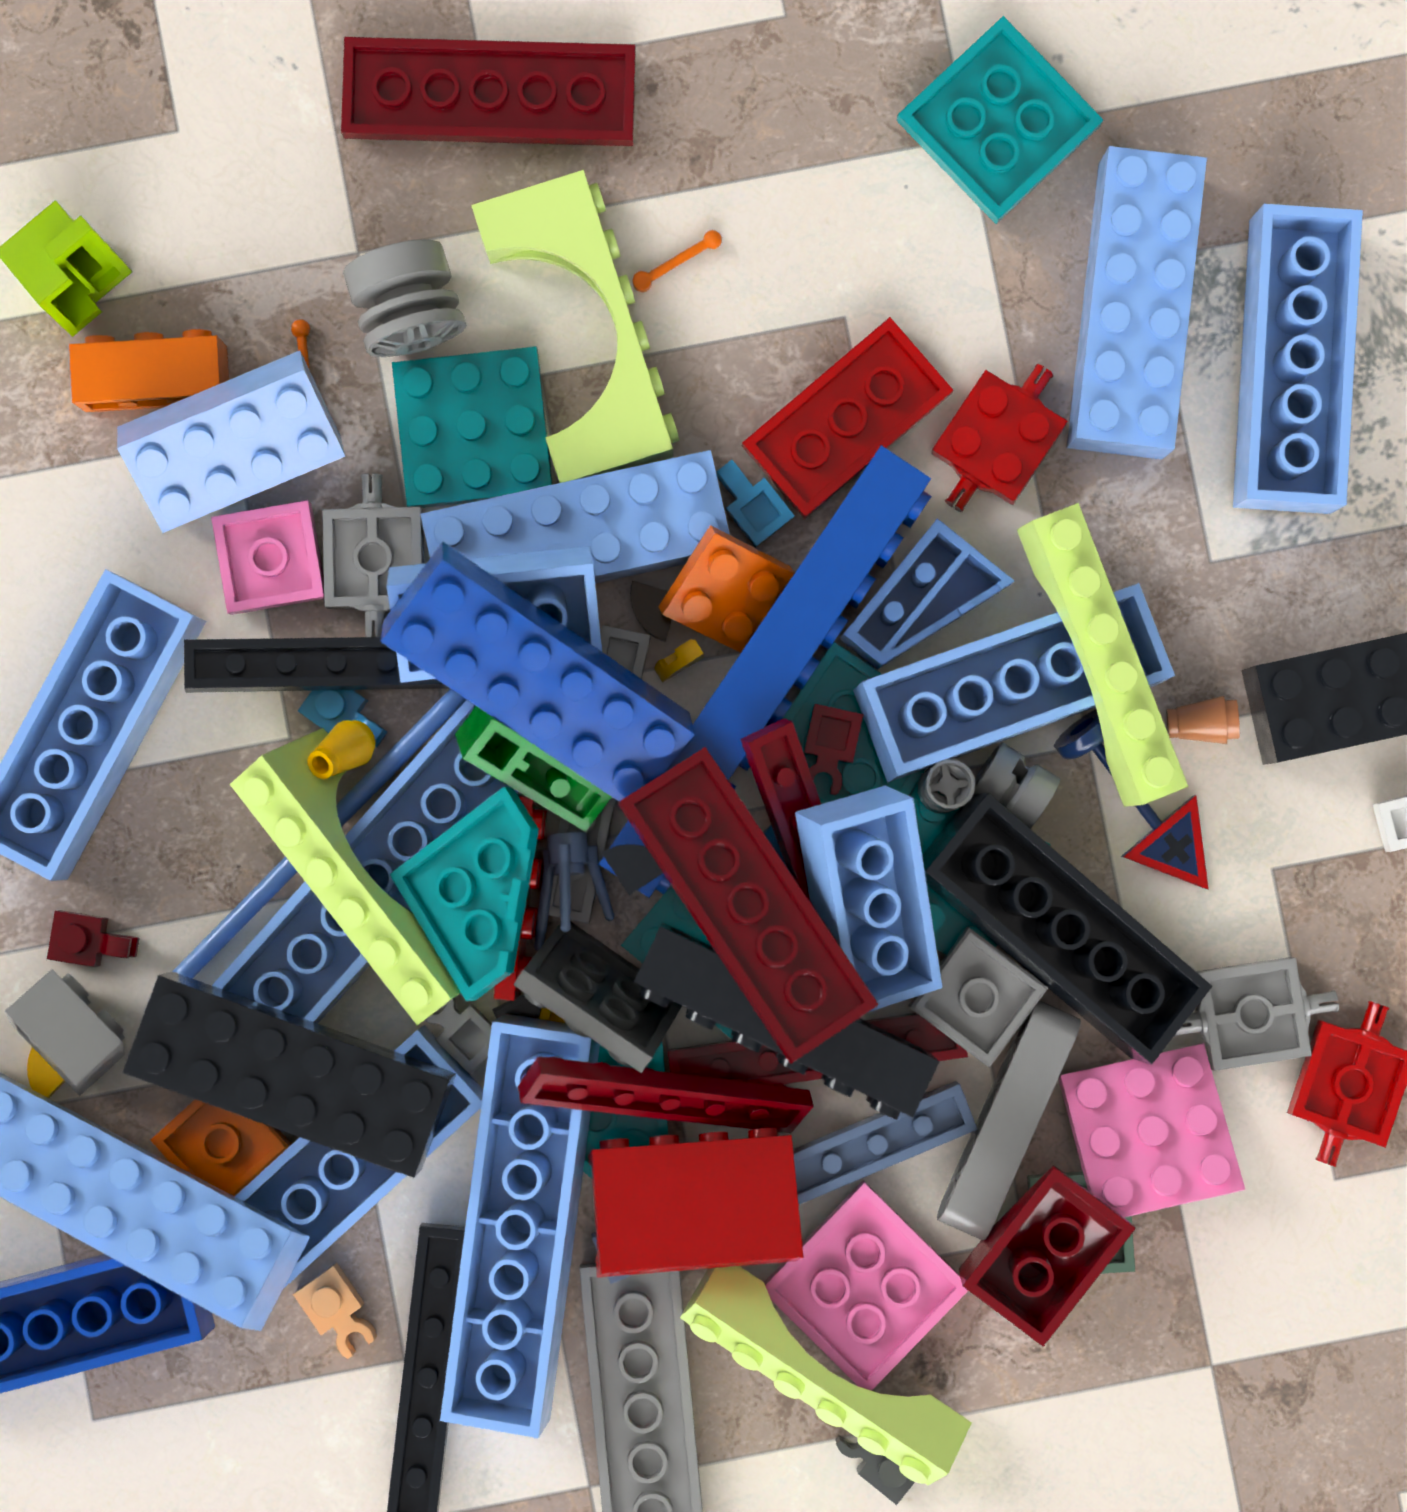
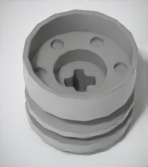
(404, 298)

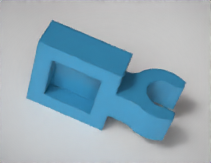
(756, 508)
(333, 706)

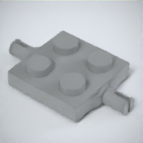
(362, 546)
(1256, 1014)

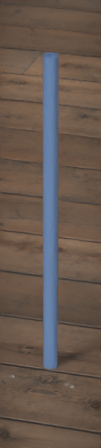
(346, 809)

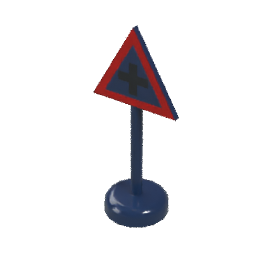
(1175, 842)

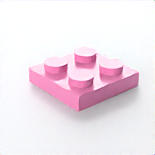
(269, 557)

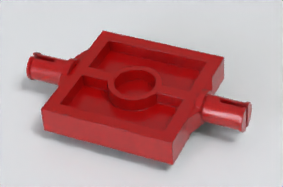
(999, 437)
(1351, 1084)

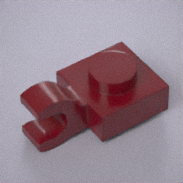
(84, 940)

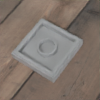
(981, 997)

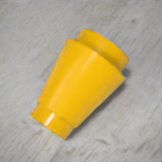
(343, 749)

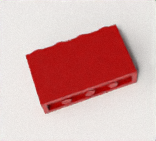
(695, 1203)

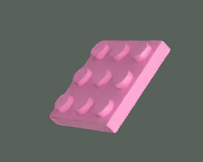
(1151, 1132)
(865, 1287)

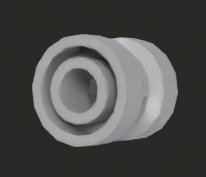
(954, 782)

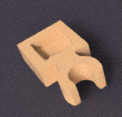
(330, 1303)

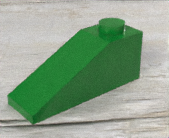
(529, 769)

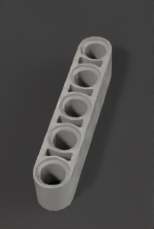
(1008, 1120)

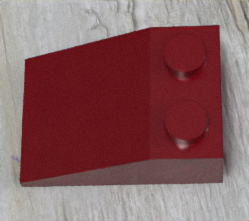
(1045, 1254)

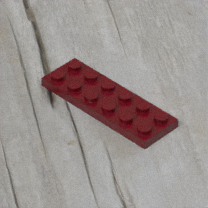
(488, 91)
(748, 905)

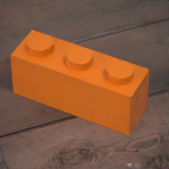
(145, 370)

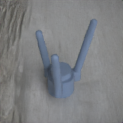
(564, 858)

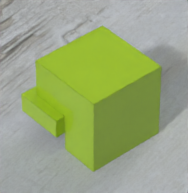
(64, 266)

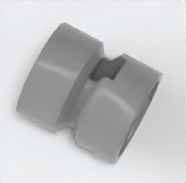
(1017, 787)

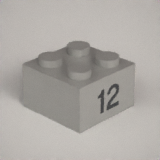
(66, 1031)

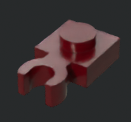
(832, 739)

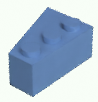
(924, 594)

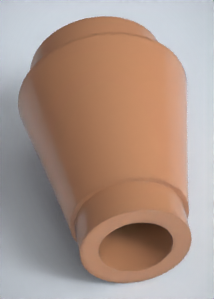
(1205, 721)

